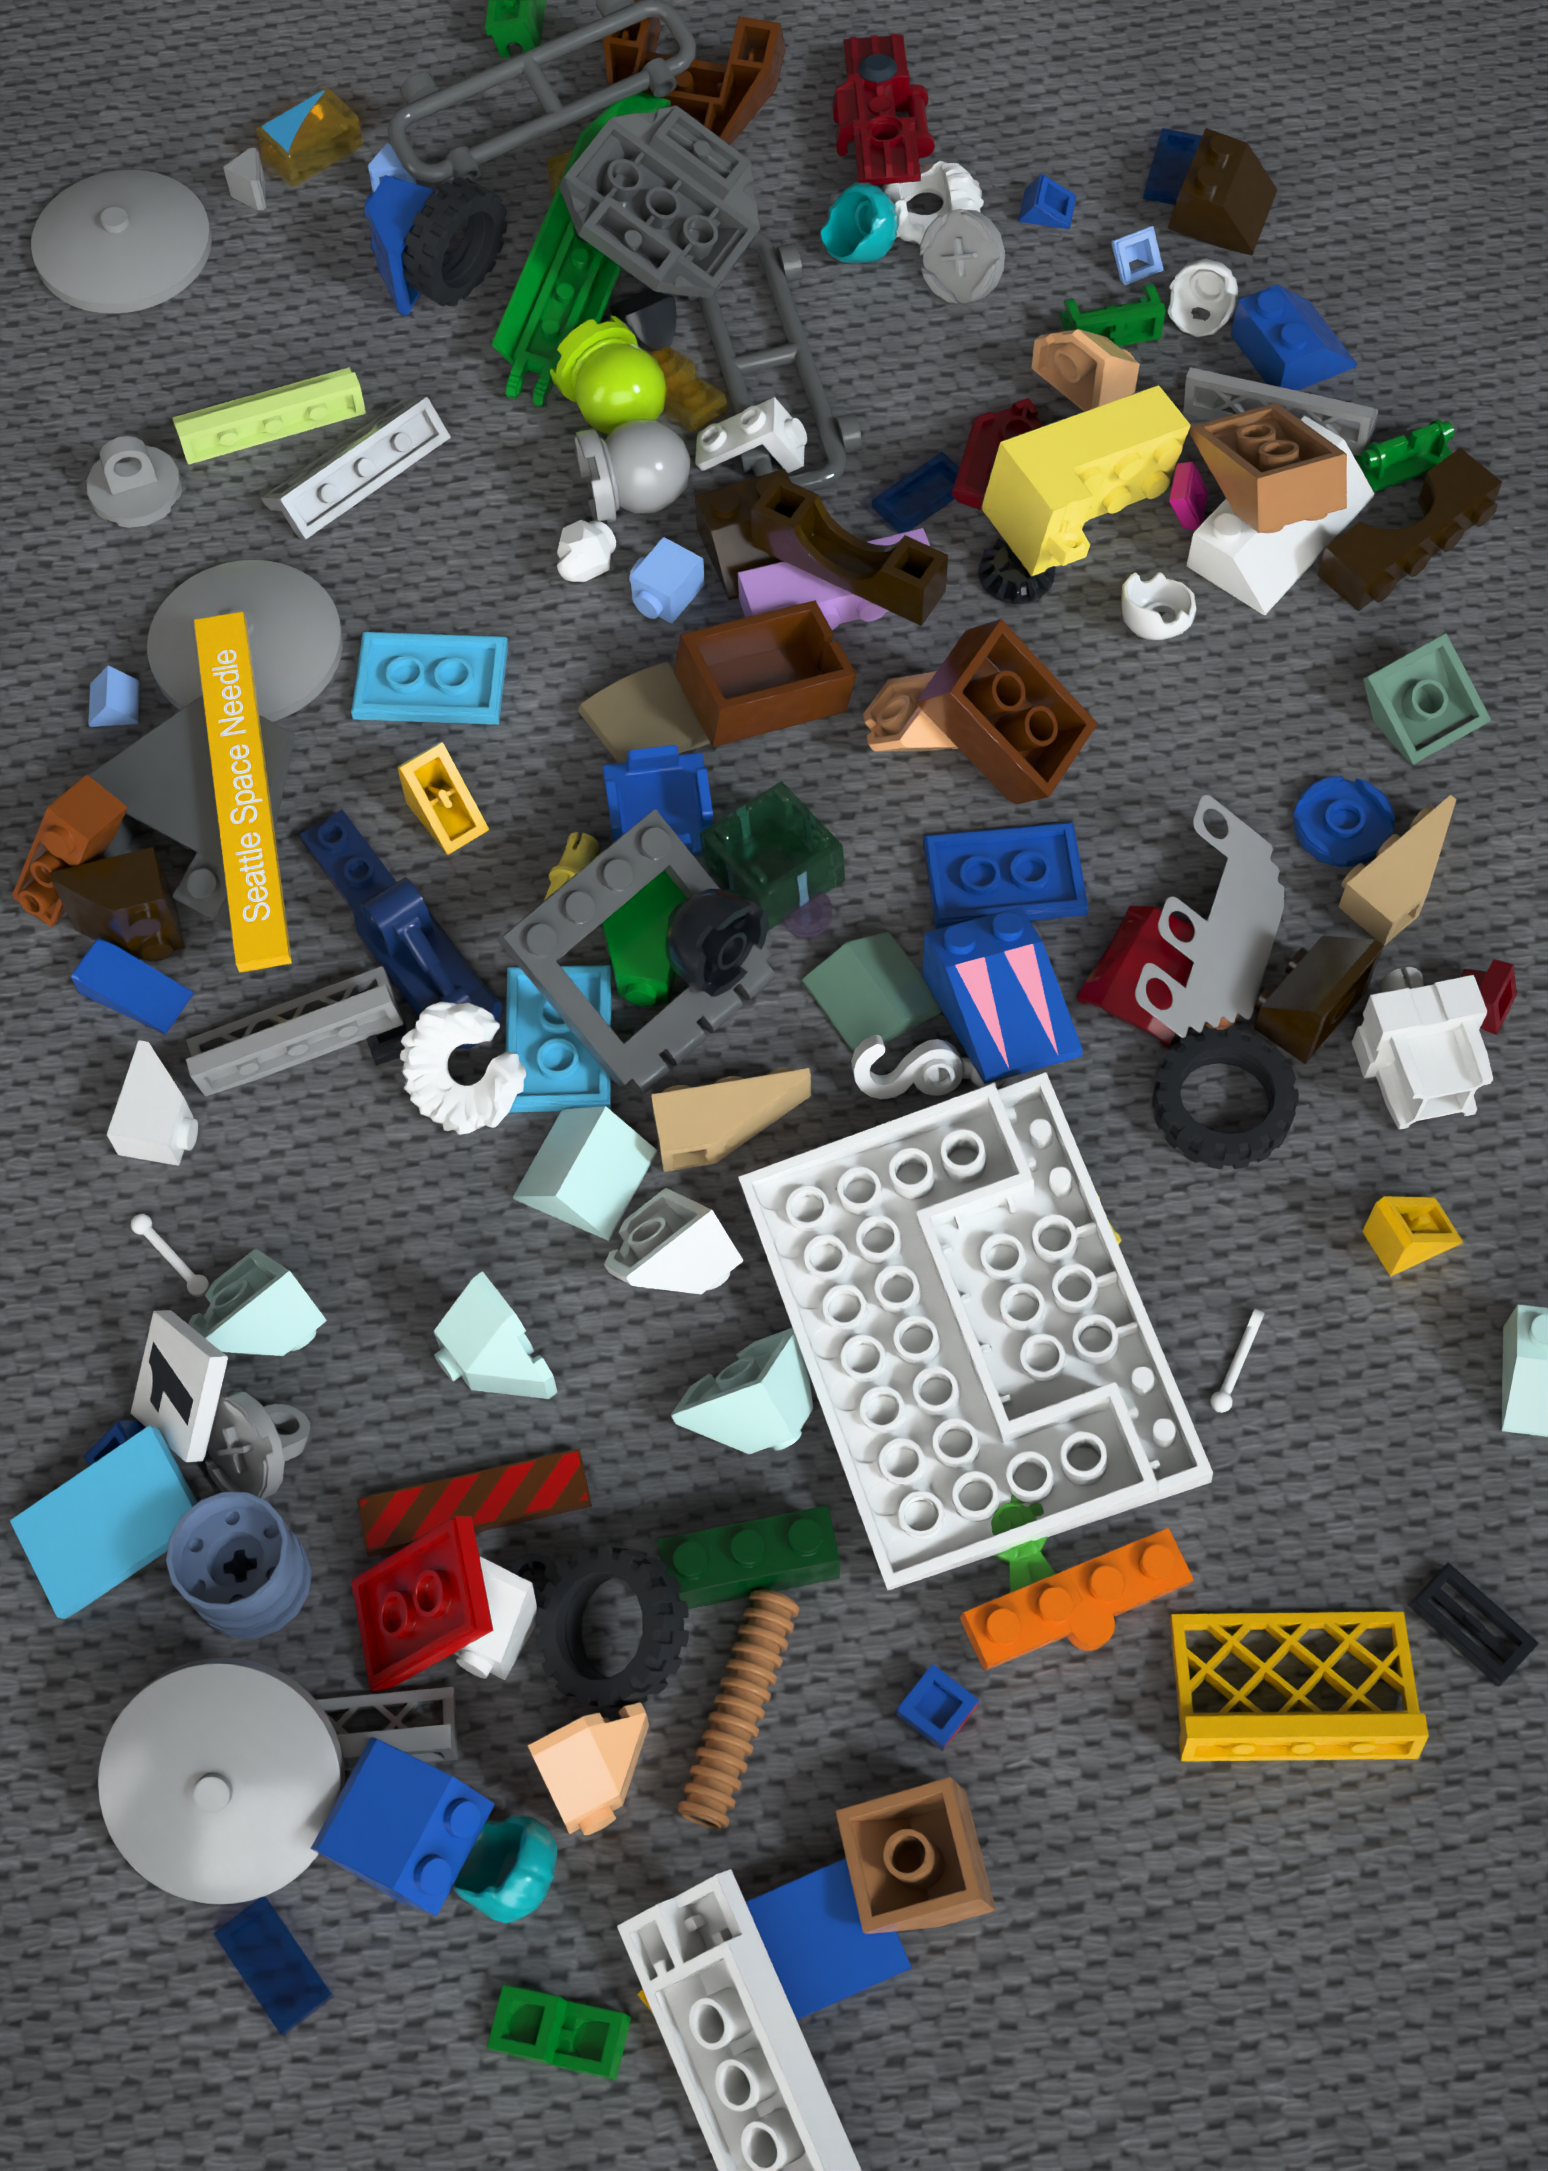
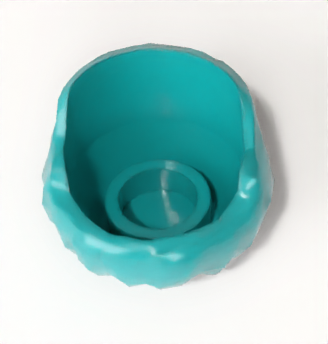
(860, 225)
(508, 1868)

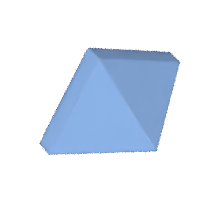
(1141, 246)

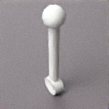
(196, 1284)
(1221, 1400)

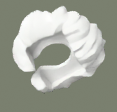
(944, 179)
(427, 1075)

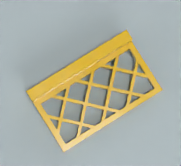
(1303, 1734)

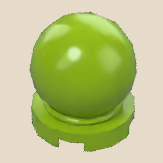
(609, 375)

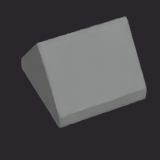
(247, 179)

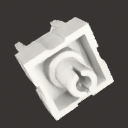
(1424, 1045)

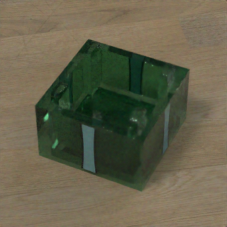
(773, 853)

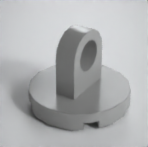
(962, 256)
(133, 483)
(246, 1446)

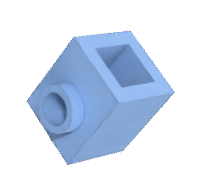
(666, 580)

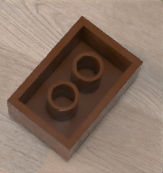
(1007, 712)

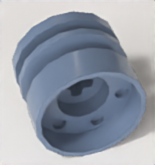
(215, 1548)

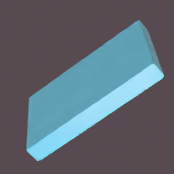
(430, 678)
(555, 1060)
(105, 1522)

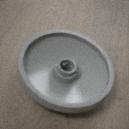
(121, 241)
(289, 625)
(220, 1780)

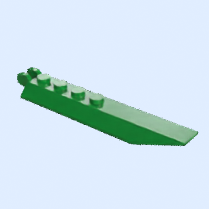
(561, 279)

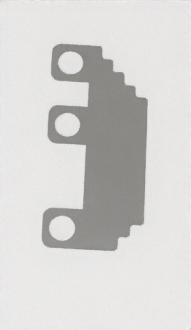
(1235, 940)

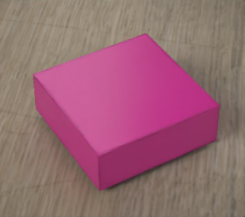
(1189, 495)

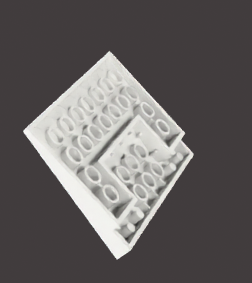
(972, 1329)

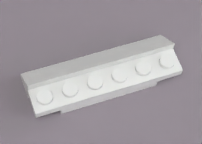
(734, 2034)

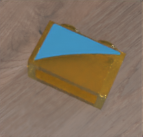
(310, 137)

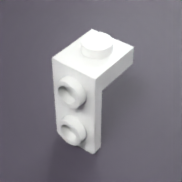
(755, 426)

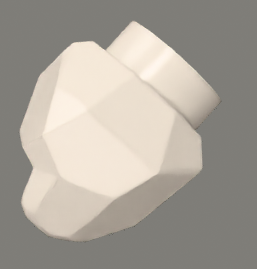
(585, 550)

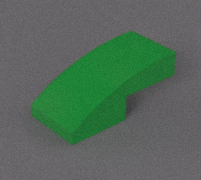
(559, 2032)

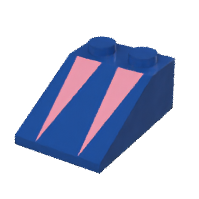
(1000, 994)

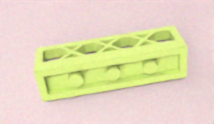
(269, 415)

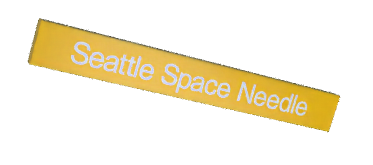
(242, 793)

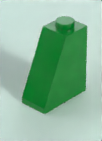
(637, 943)

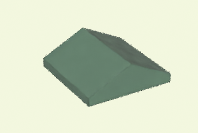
(1423, 697)
(871, 990)

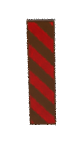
(489, 1496)

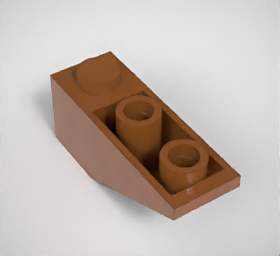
(72, 833)

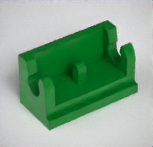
(515, 23)
(1120, 323)

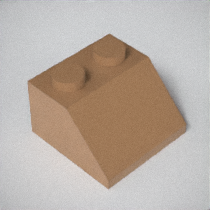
(915, 1859)

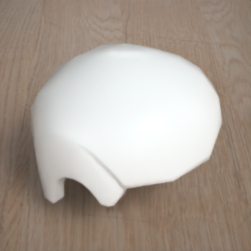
(1207, 286)
(1145, 599)

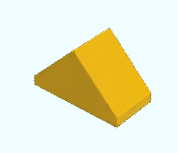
(441, 798)
(1409, 1231)

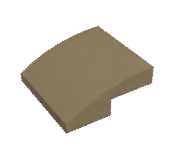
(643, 713)

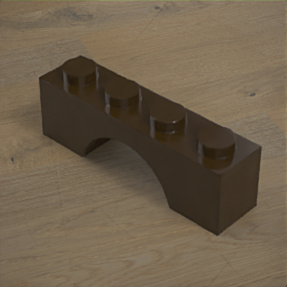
(799, 530)
(1371, 560)

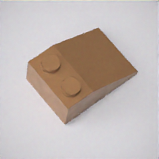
(1273, 467)

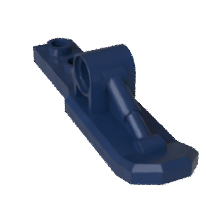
(396, 922)

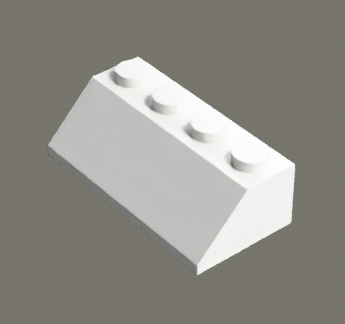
(1263, 565)

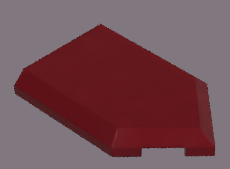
(983, 445)

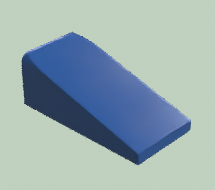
(130, 986)

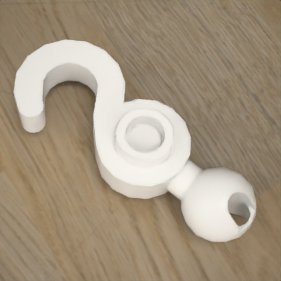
(932, 1067)

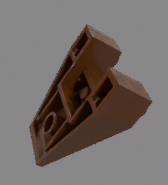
(712, 93)

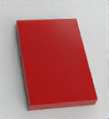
(421, 1604)

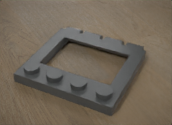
(581, 907)

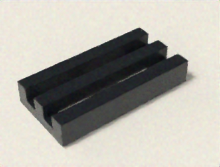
(1458, 1639)

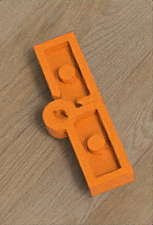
(1077, 1601)

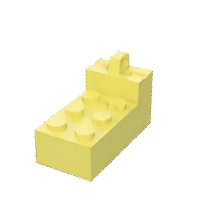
(1079, 470)

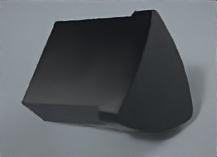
(649, 317)

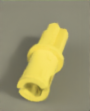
(573, 860)

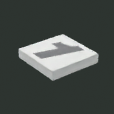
(179, 1385)

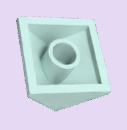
(587, 1170)

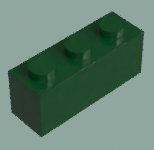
(753, 1556)

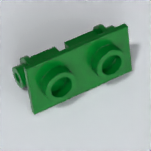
(1405, 455)

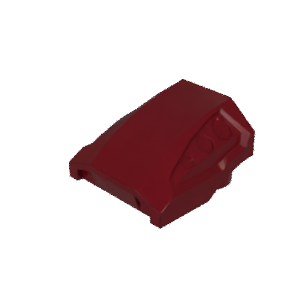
(1119, 969)

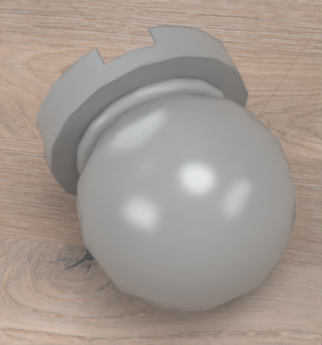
(635, 468)

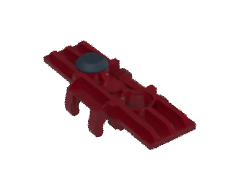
(866, 108)

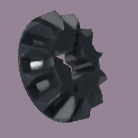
(1011, 585)

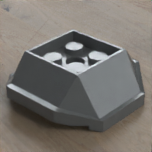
(664, 201)

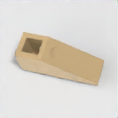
(1396, 883)
(713, 1120)

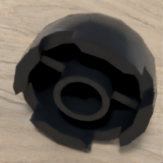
(713, 937)

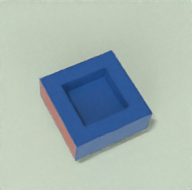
(937, 1707)

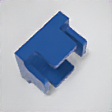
(663, 782)

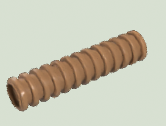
(739, 1709)

